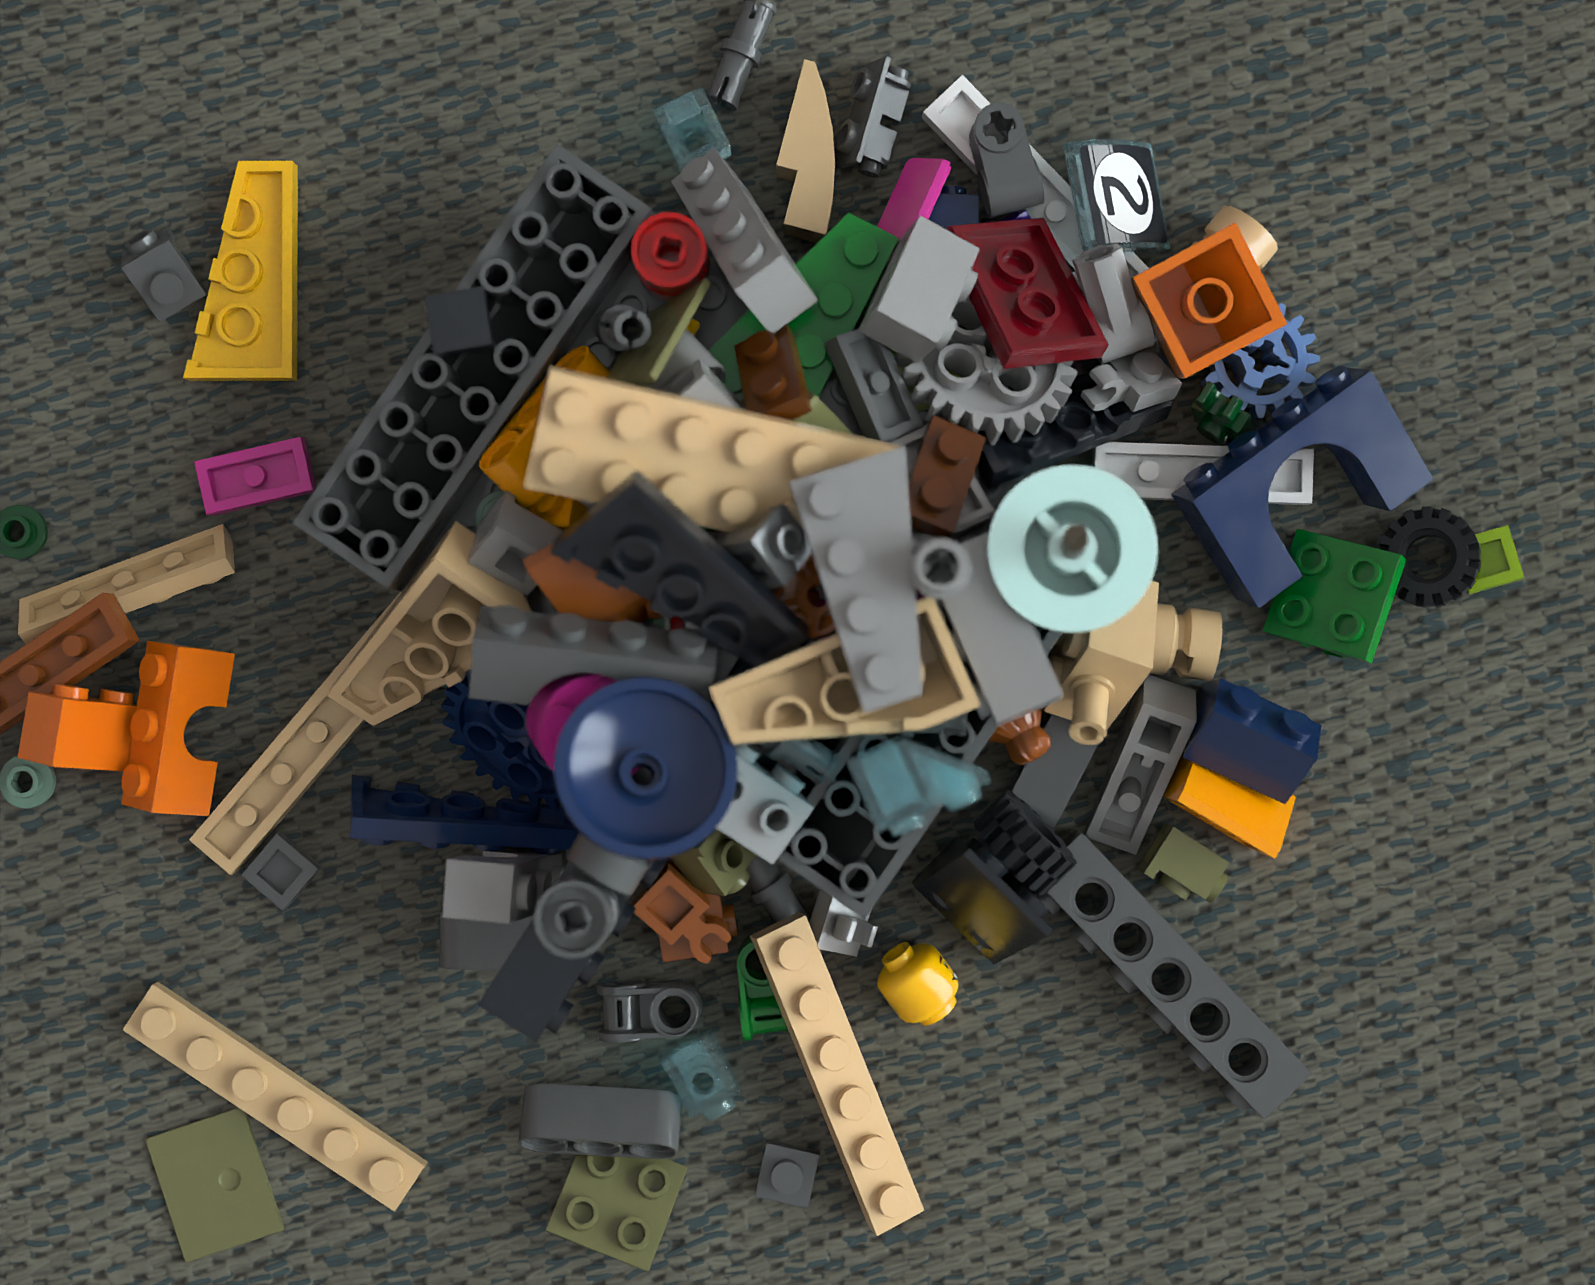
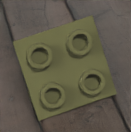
(618, 1206)

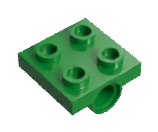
(1338, 599)

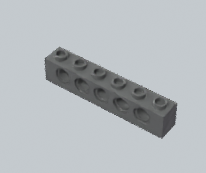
(1272, 1069)

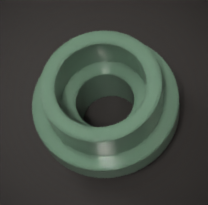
(43, 783)

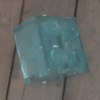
(908, 778)

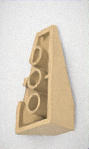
(424, 633)
(815, 696)

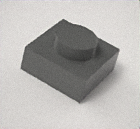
(281, 871)
(787, 1173)

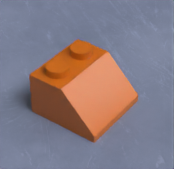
(1208, 301)

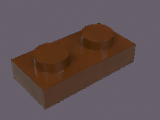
(773, 374)
(942, 476)

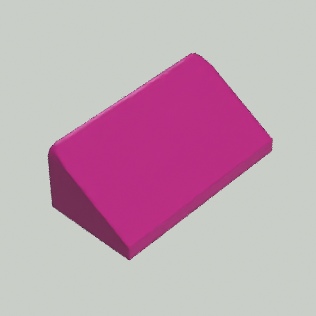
(914, 194)

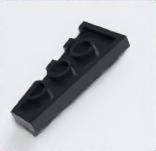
(1070, 433)
(663, 555)

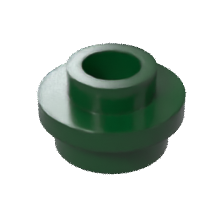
(34, 536)

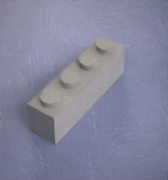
(743, 241)

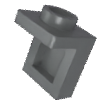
(160, 272)

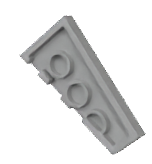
(863, 553)

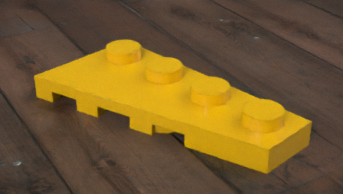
(253, 289)

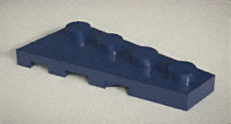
(457, 818)

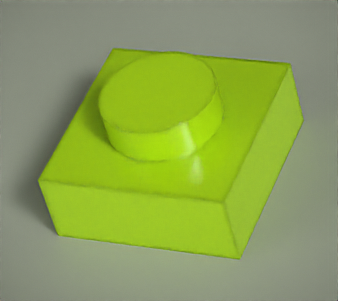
(1498, 560)

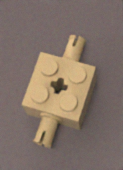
(1104, 669)

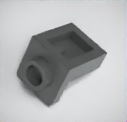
(771, 549)

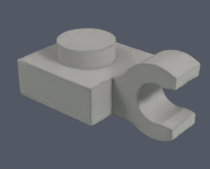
(1136, 379)

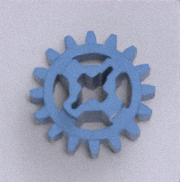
(1280, 369)

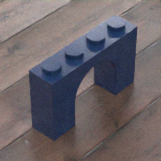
(1230, 497)

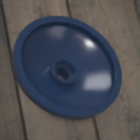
(649, 727)

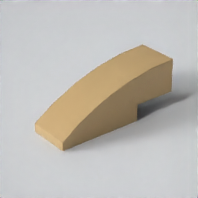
(808, 159)

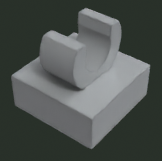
(839, 928)

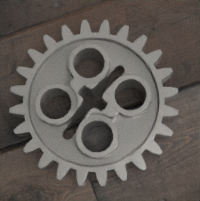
(979, 396)

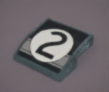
(1117, 195)

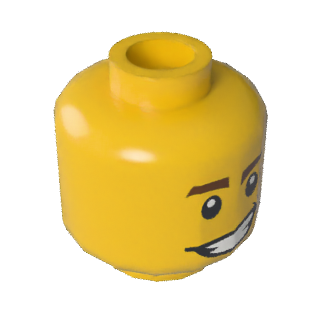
(917, 983)

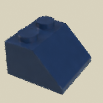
(1252, 739)

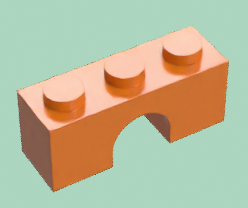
(172, 688)

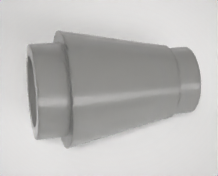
(937, 554)

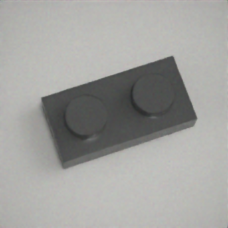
(873, 386)

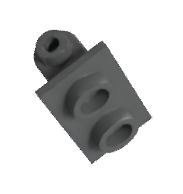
(878, 94)

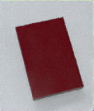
(1029, 295)

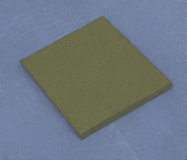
(668, 322)
(214, 1184)

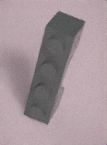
(525, 650)

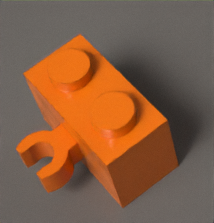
(77, 729)

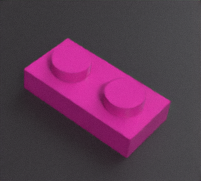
(255, 476)

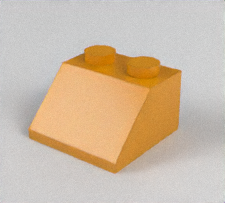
(1230, 807)

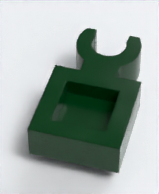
(1219, 416)

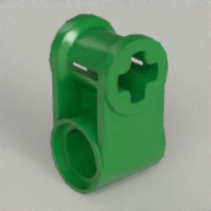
(756, 999)

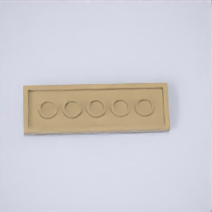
(705, 456)

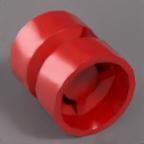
(669, 254)

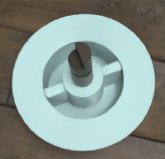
(1072, 548)

